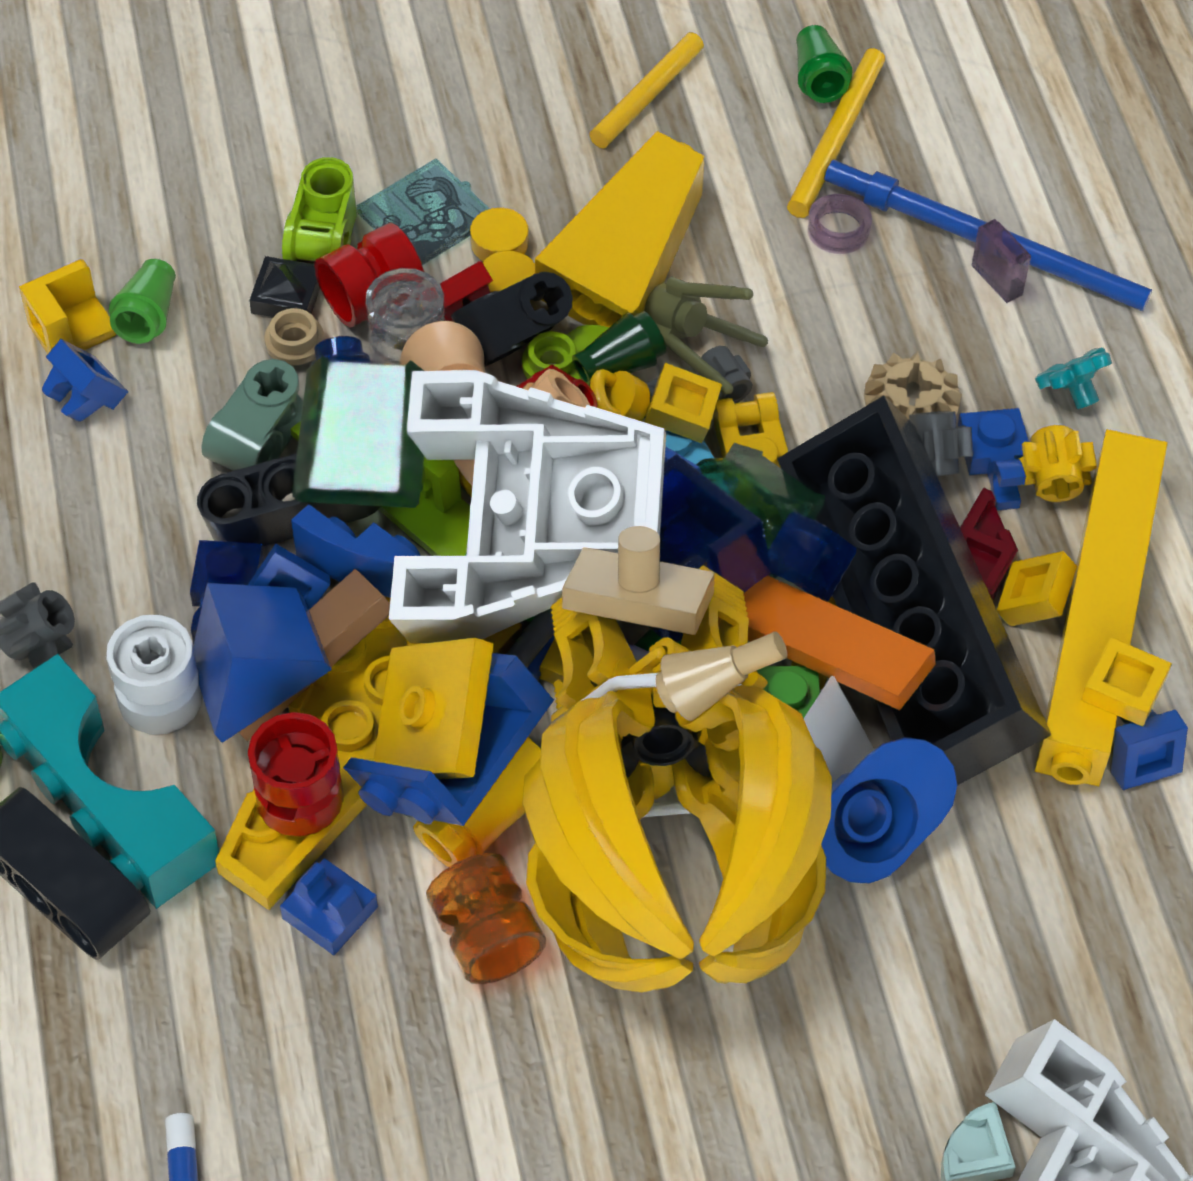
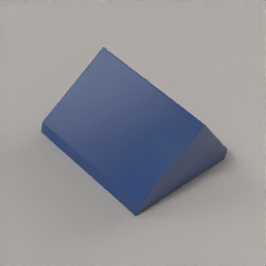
(254, 652)

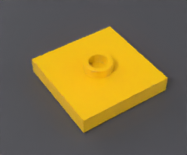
(435, 706)

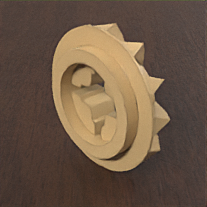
(937, 387)

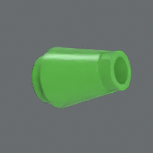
(143, 303)

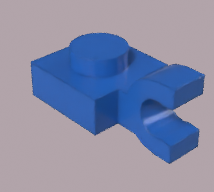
(996, 452)

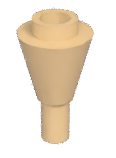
(700, 678)

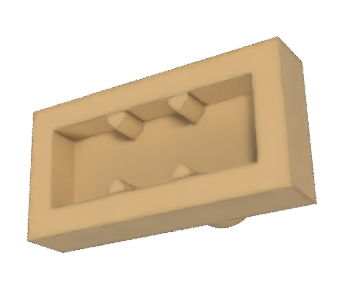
(637, 585)

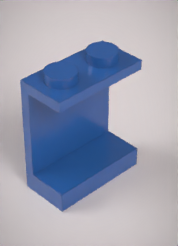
(510, 714)

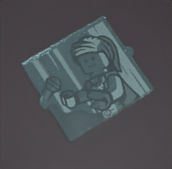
(428, 207)

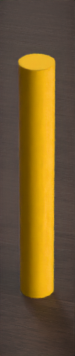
(646, 90)

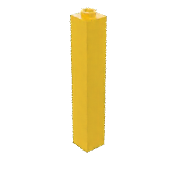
(1101, 603)

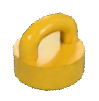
(621, 393)

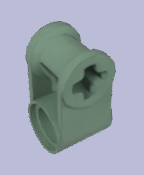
(256, 418)

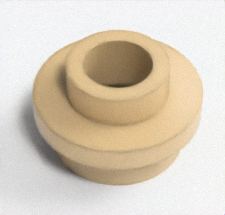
(290, 326)

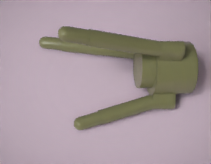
(680, 314)

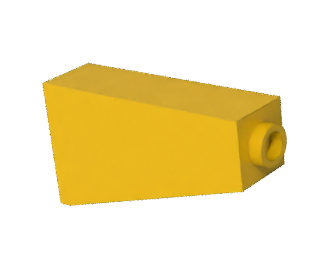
(627, 232)

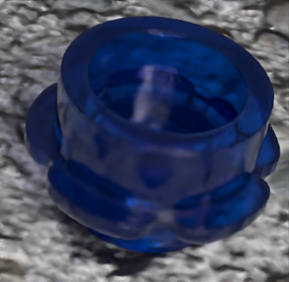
(341, 349)

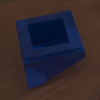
(809, 556)

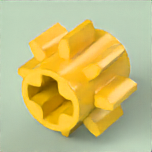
(1058, 463)

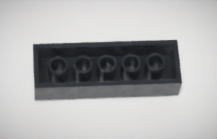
(921, 583)

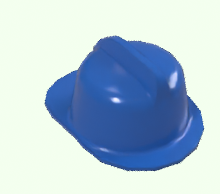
(887, 808)

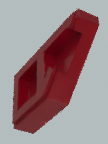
(989, 542)

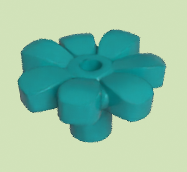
(1076, 376)

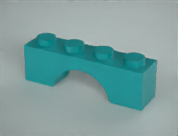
(149, 834)

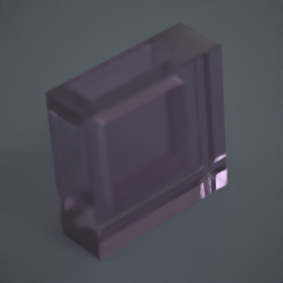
(1001, 260)

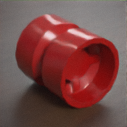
(349, 271)
(296, 774)

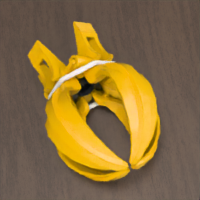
(736, 767)

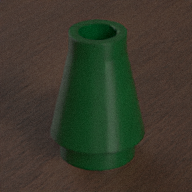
(627, 346)

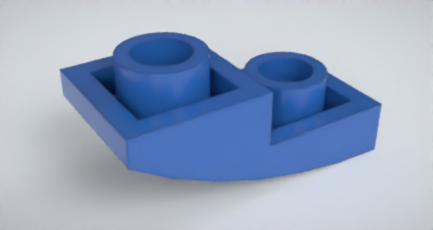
(337, 551)

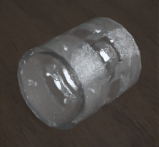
(399, 306)

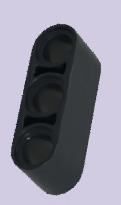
(260, 495)
(66, 876)

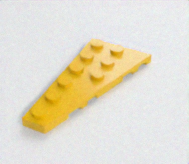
(351, 705)

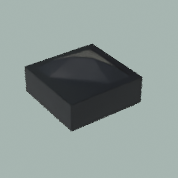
(284, 286)

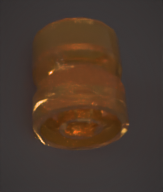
(487, 921)

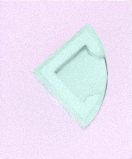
(978, 1148)

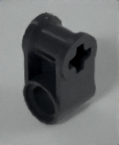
(508, 321)

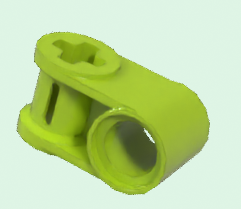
(321, 211)

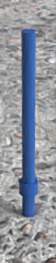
(883, 192)

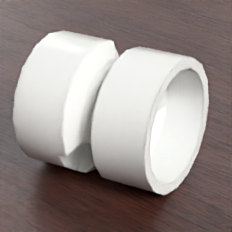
(154, 674)

